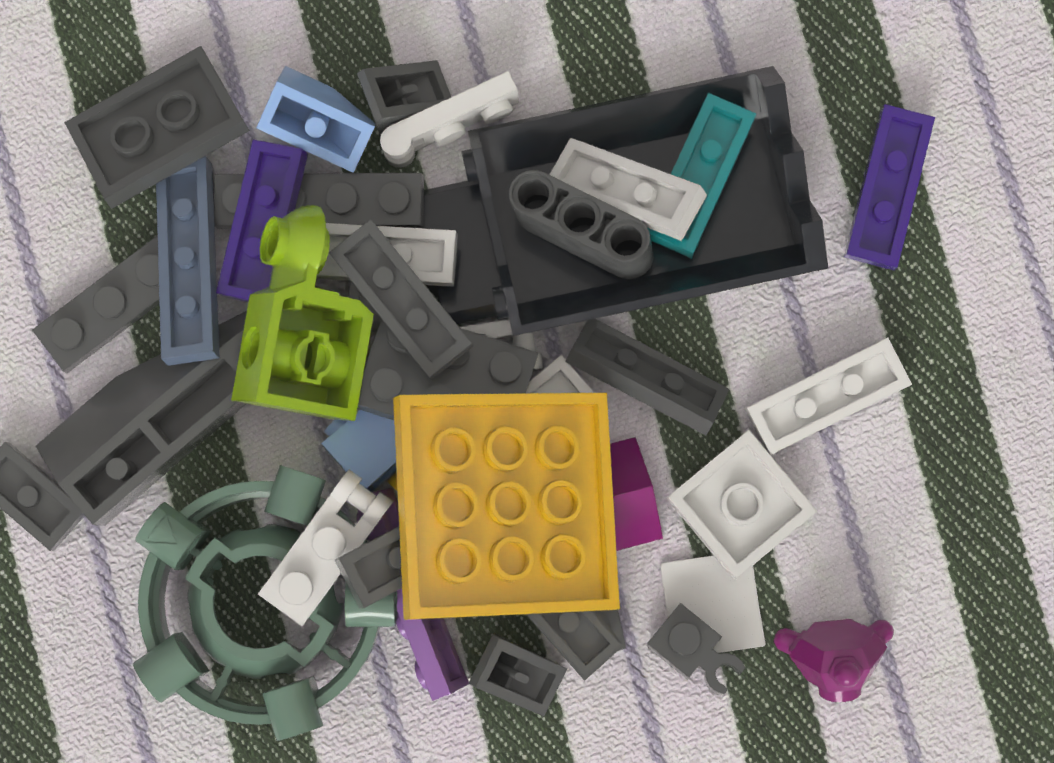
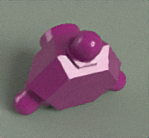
(836, 654)

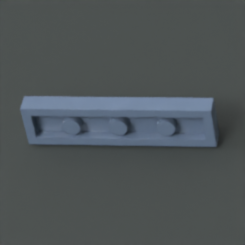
(187, 265)

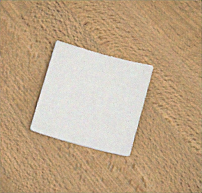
(717, 599)

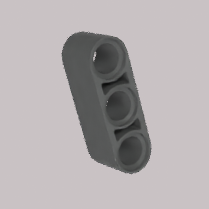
(568, 204)

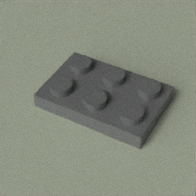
(156, 127)
(484, 369)

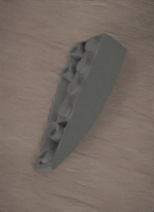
(142, 427)

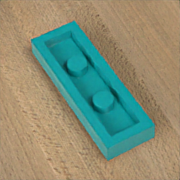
(708, 161)

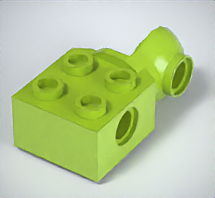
(301, 342)

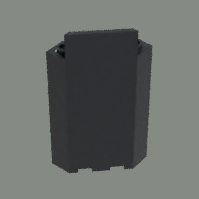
(755, 235)

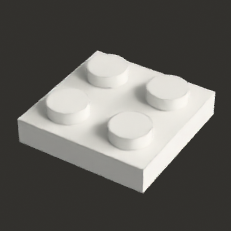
(741, 504)

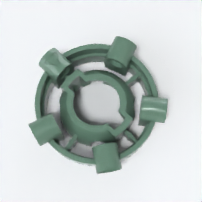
(172, 661)

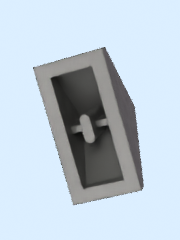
(402, 90)
(517, 675)

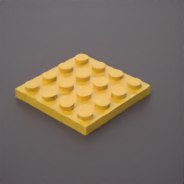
(505, 504)

